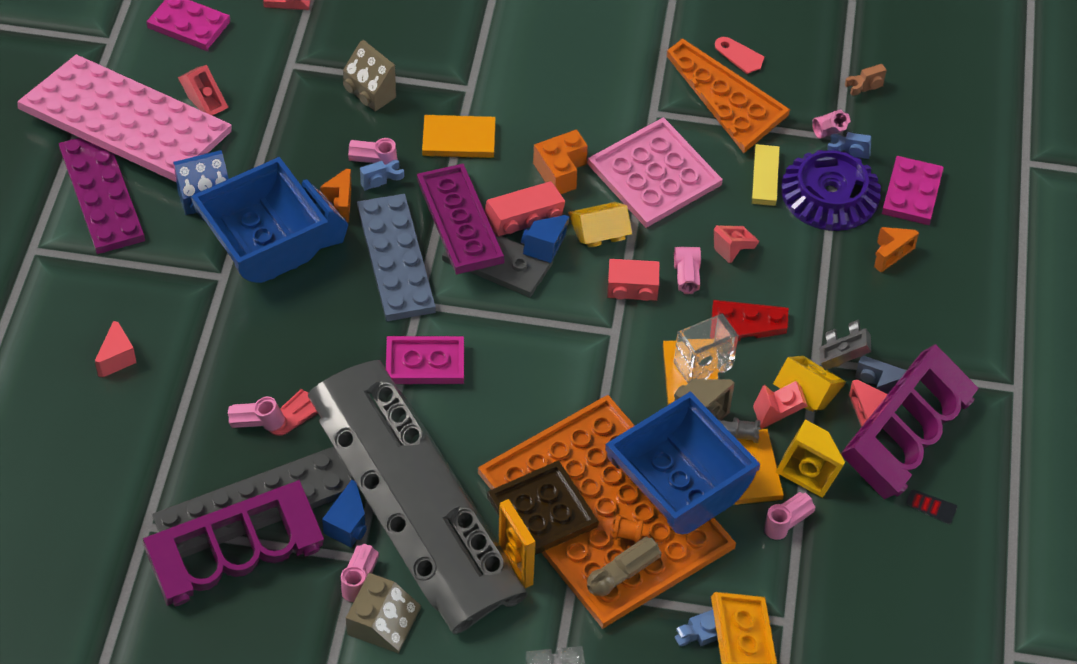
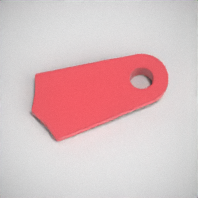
(739, 55)
(296, 412)

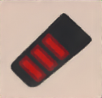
(932, 506)

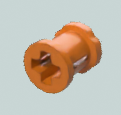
(627, 529)

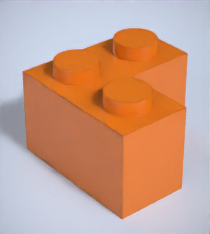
(559, 159)

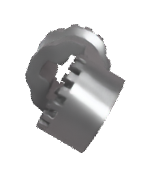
(743, 429)

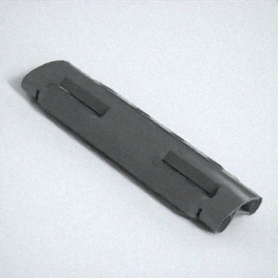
(417, 490)

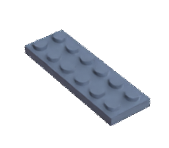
(396, 257)

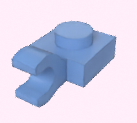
(853, 144)
(377, 174)
(699, 628)

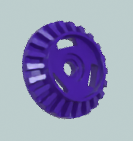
(830, 209)

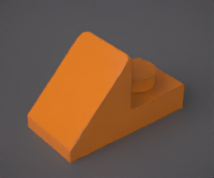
(339, 192)
(893, 246)

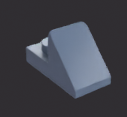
(878, 373)

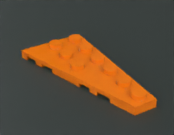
(734, 102)

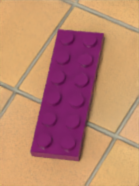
(101, 195)
(460, 219)

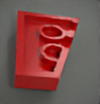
(753, 318)

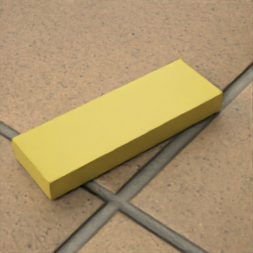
(765, 175)

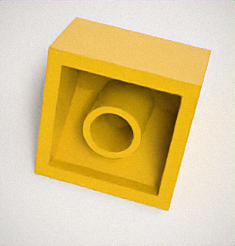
(601, 223)
(816, 383)
(811, 459)

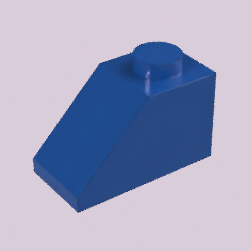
(545, 237)
(346, 517)

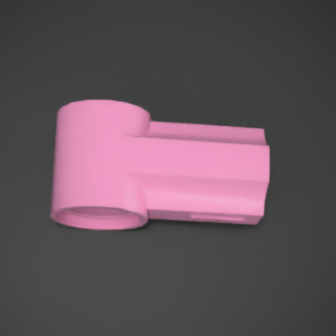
(830, 124)
(373, 152)
(687, 262)
(262, 413)
(786, 515)
(361, 563)

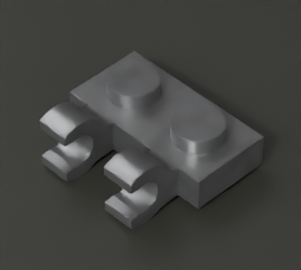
(845, 349)

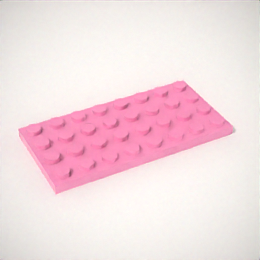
(123, 116)

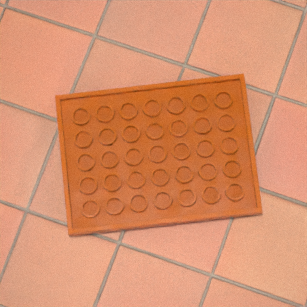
(580, 448)

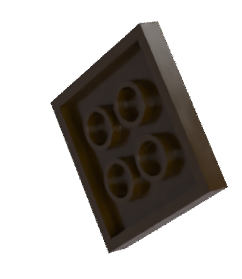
(547, 505)

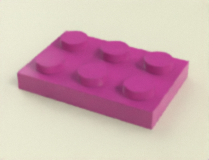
(189, 22)
(912, 190)
(425, 359)

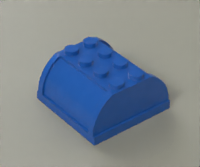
(263, 220)
(684, 463)

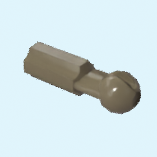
(623, 567)

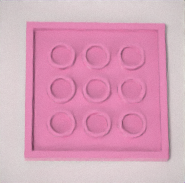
(654, 172)

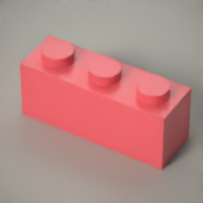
(523, 207)

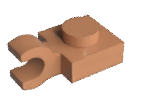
(869, 79)

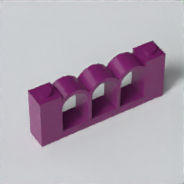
(867, 453)
(295, 513)

